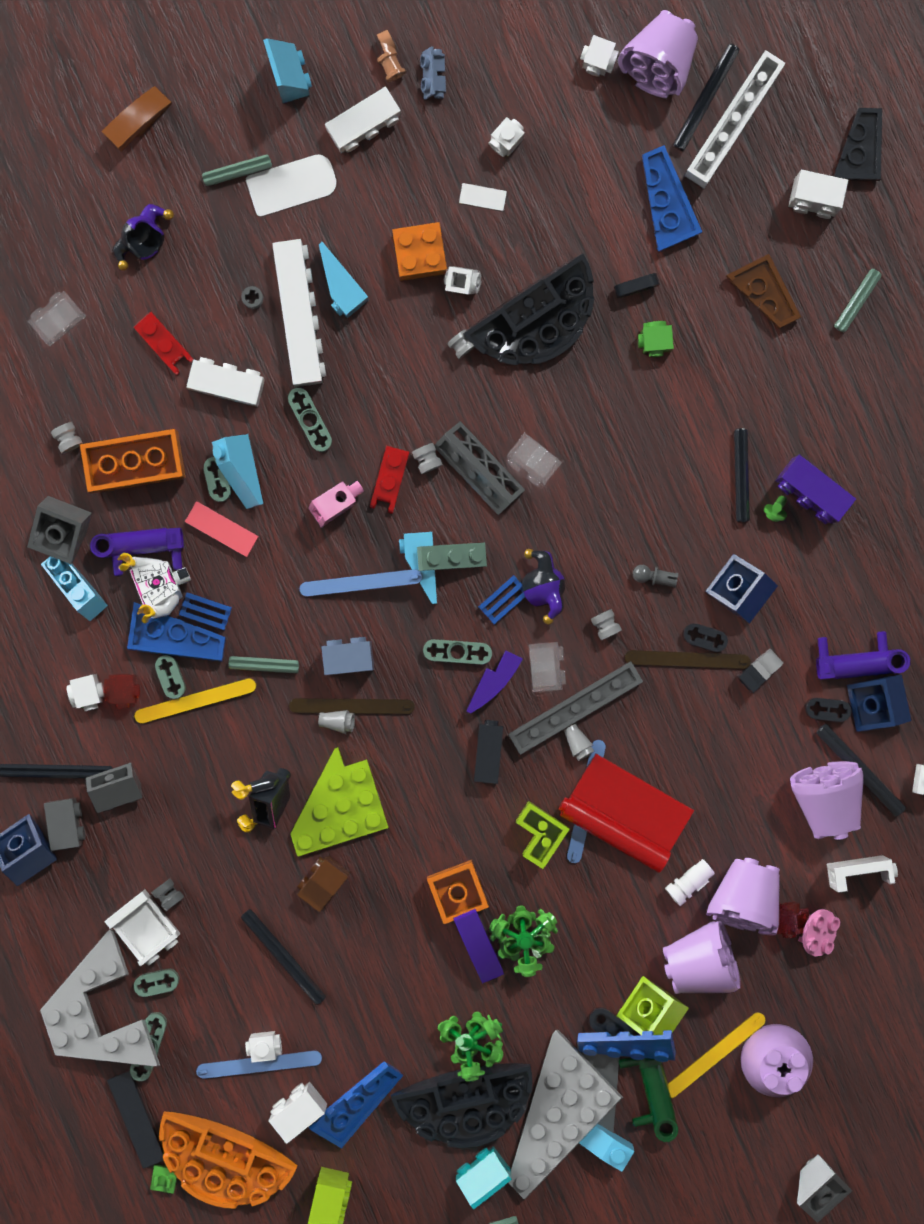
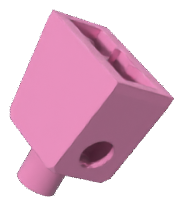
(327, 508)

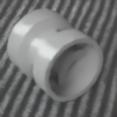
(65, 435)
(427, 458)
(606, 624)

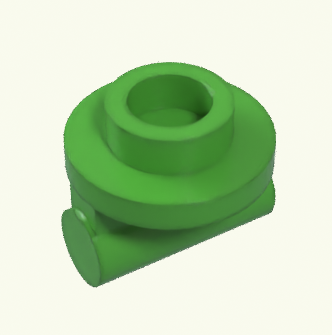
(775, 511)

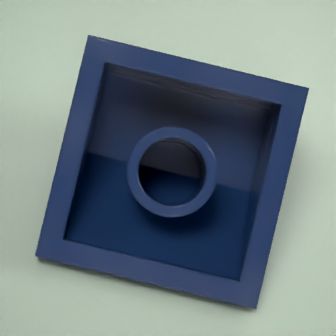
(741, 588)
(879, 703)
(24, 850)

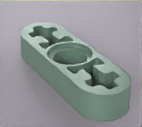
(295, 407)
(475, 659)
(159, 1031)

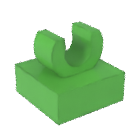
(163, 1180)

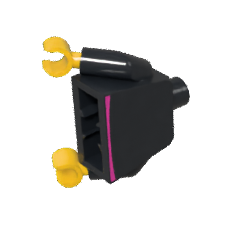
(267, 799)

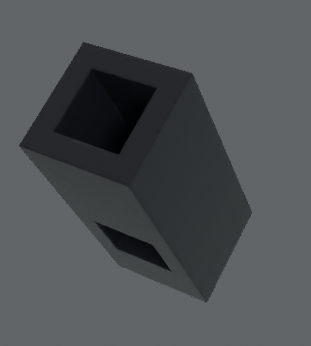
(488, 752)

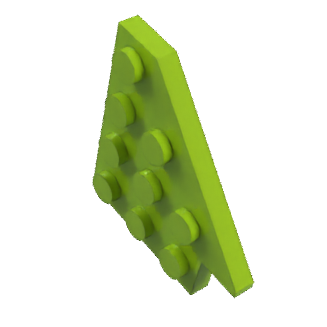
(339, 807)

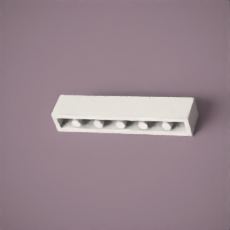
(734, 119)
(298, 313)

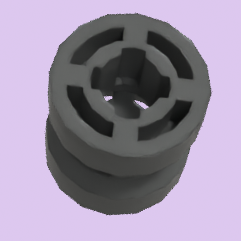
(169, 900)

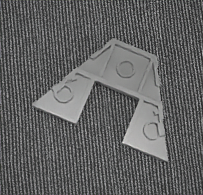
(72, 1021)

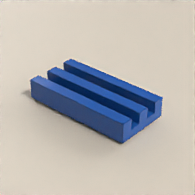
(186, 604)
(488, 613)

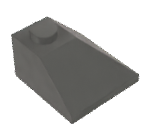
(820, 1188)

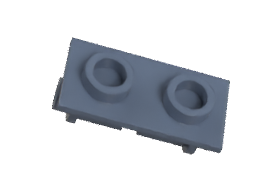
(433, 62)

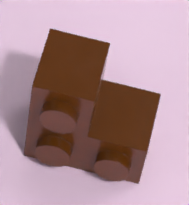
(323, 883)

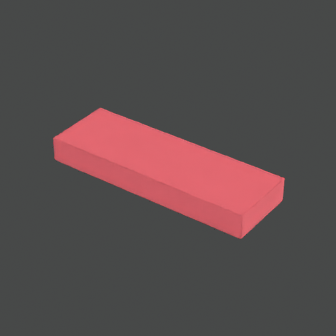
(221, 529)

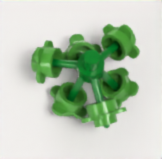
(524, 940)
(468, 1046)

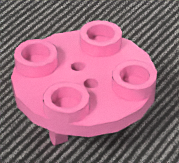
(820, 933)

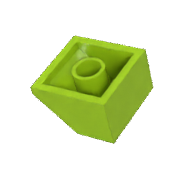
(652, 1009)

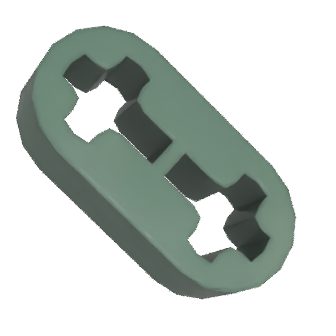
(211, 481)
(175, 674)
(154, 977)

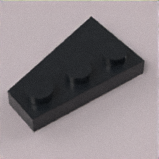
(863, 147)

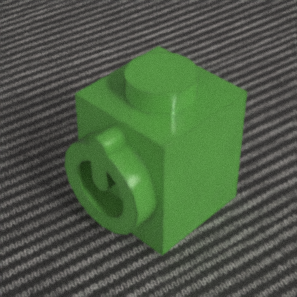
(656, 338)

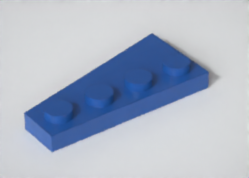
(669, 205)
(174, 638)
(625, 1044)
(356, 1105)

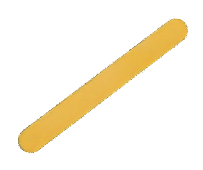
(195, 700)
(716, 1053)

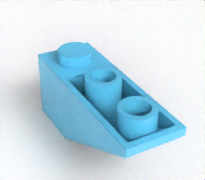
(75, 587)

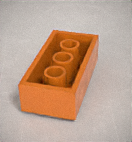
(132, 461)

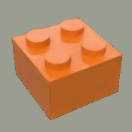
(419, 251)
(457, 891)

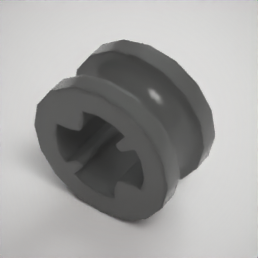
(258, 302)

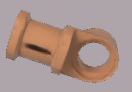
(388, 59)

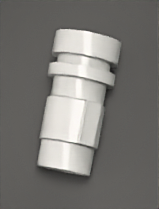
(691, 880)

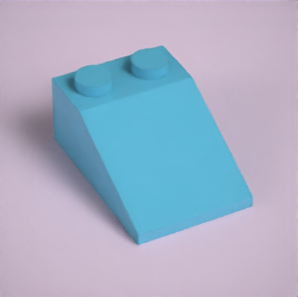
(287, 69)

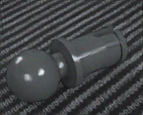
(643, 573)

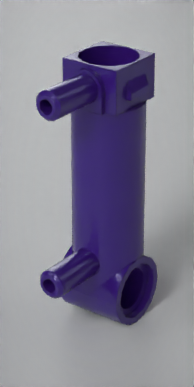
(141, 543)
(859, 663)

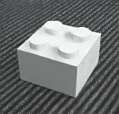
(817, 194)
(297, 1112)

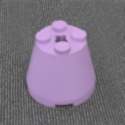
(661, 55)
(830, 798)
(748, 897)
(703, 962)
(769, 1050)

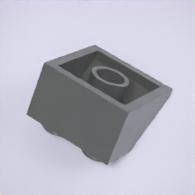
(59, 529)

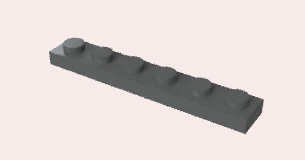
(575, 707)

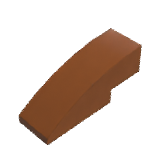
(136, 118)

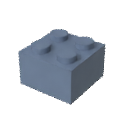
(347, 657)

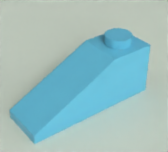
(343, 288)
(237, 465)
(409, 547)
(608, 1147)

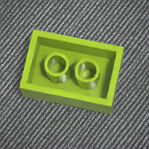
(330, 1197)

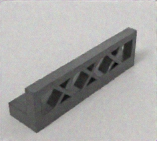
(476, 470)

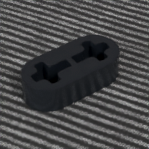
(636, 285)
(706, 631)
(828, 703)

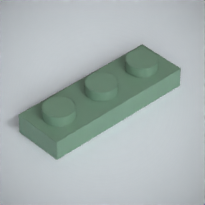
(451, 556)

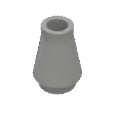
(339, 721)
(578, 743)

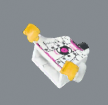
(155, 584)

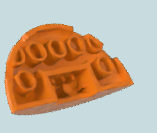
(221, 1162)

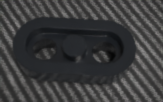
(611, 1023)

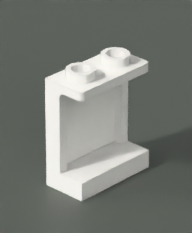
(838, 870)
(144, 928)

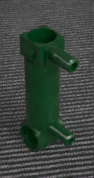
(657, 1096)

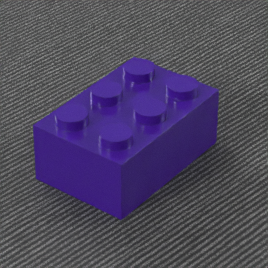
(814, 490)

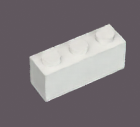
(363, 120)
(225, 382)

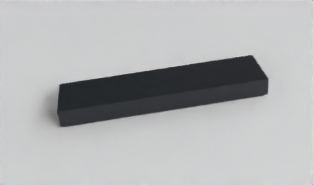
(136, 1119)

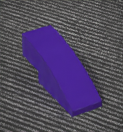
(494, 681)
(478, 946)

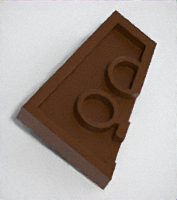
(766, 290)

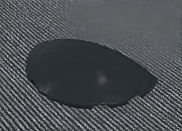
(540, 318)
(466, 1111)

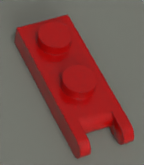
(162, 341)
(390, 477)

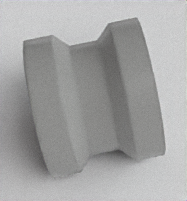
(460, 344)

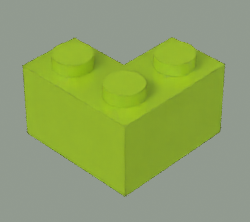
(547, 833)

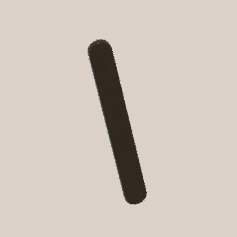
(687, 659)
(380, 706)

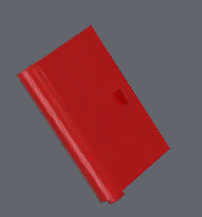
(626, 813)

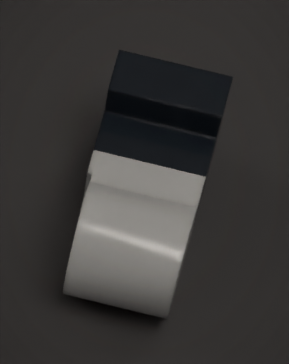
(760, 670)

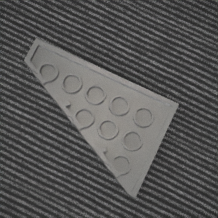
(563, 1111)

